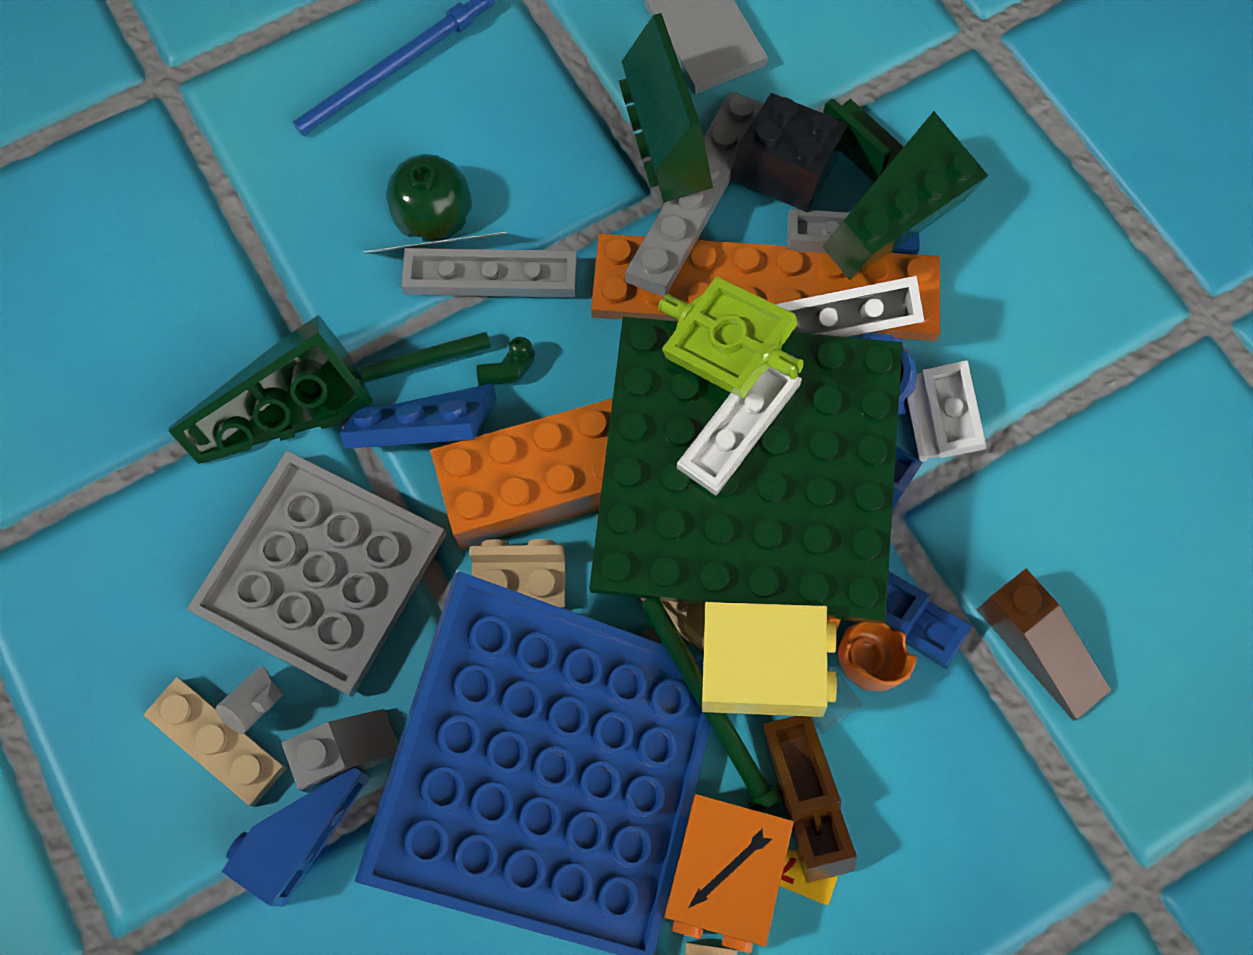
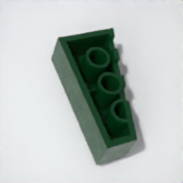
(913, 192)

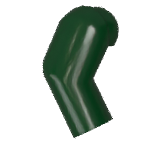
(512, 367)

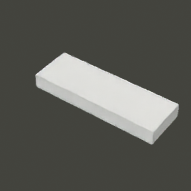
(736, 430)

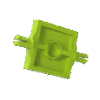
(730, 336)

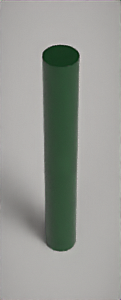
(425, 357)

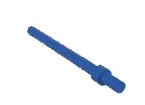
(456, 19)

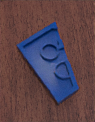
(423, 420)

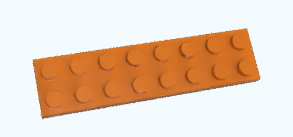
(762, 270)

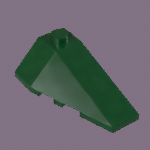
(286, 390)

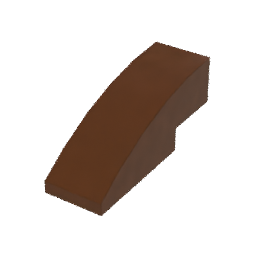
(810, 798)

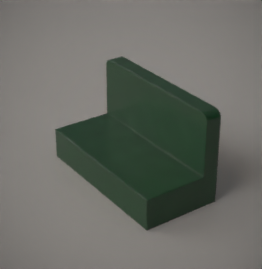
(865, 140)

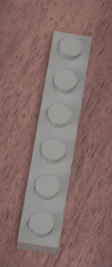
(684, 218)

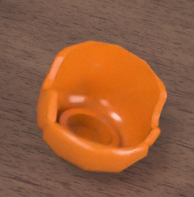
(875, 656)

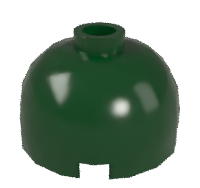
(428, 198)

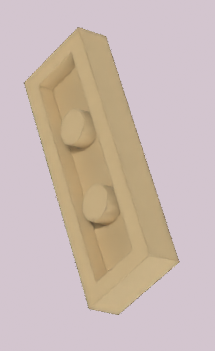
(225, 753)

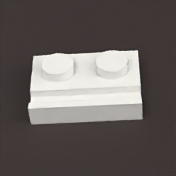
(945, 412)

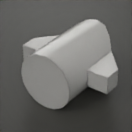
(249, 701)

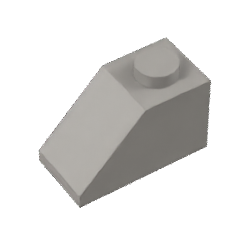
(339, 745)

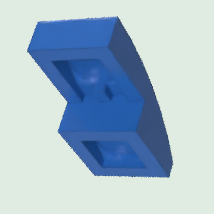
(926, 625)

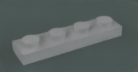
(489, 272)

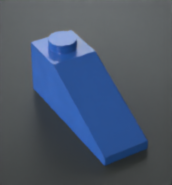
(284, 846)

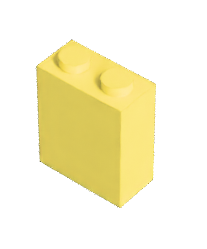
(767, 659)

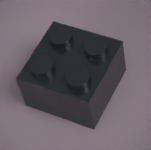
(788, 151)

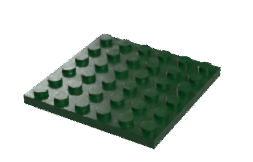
(798, 515)

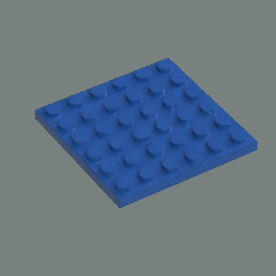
(541, 773)

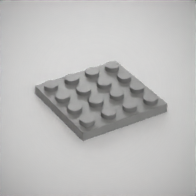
(318, 573)

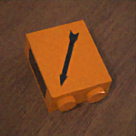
(728, 873)

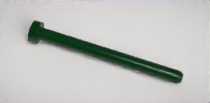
(761, 793)

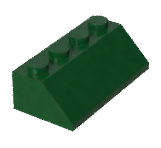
(664, 115)

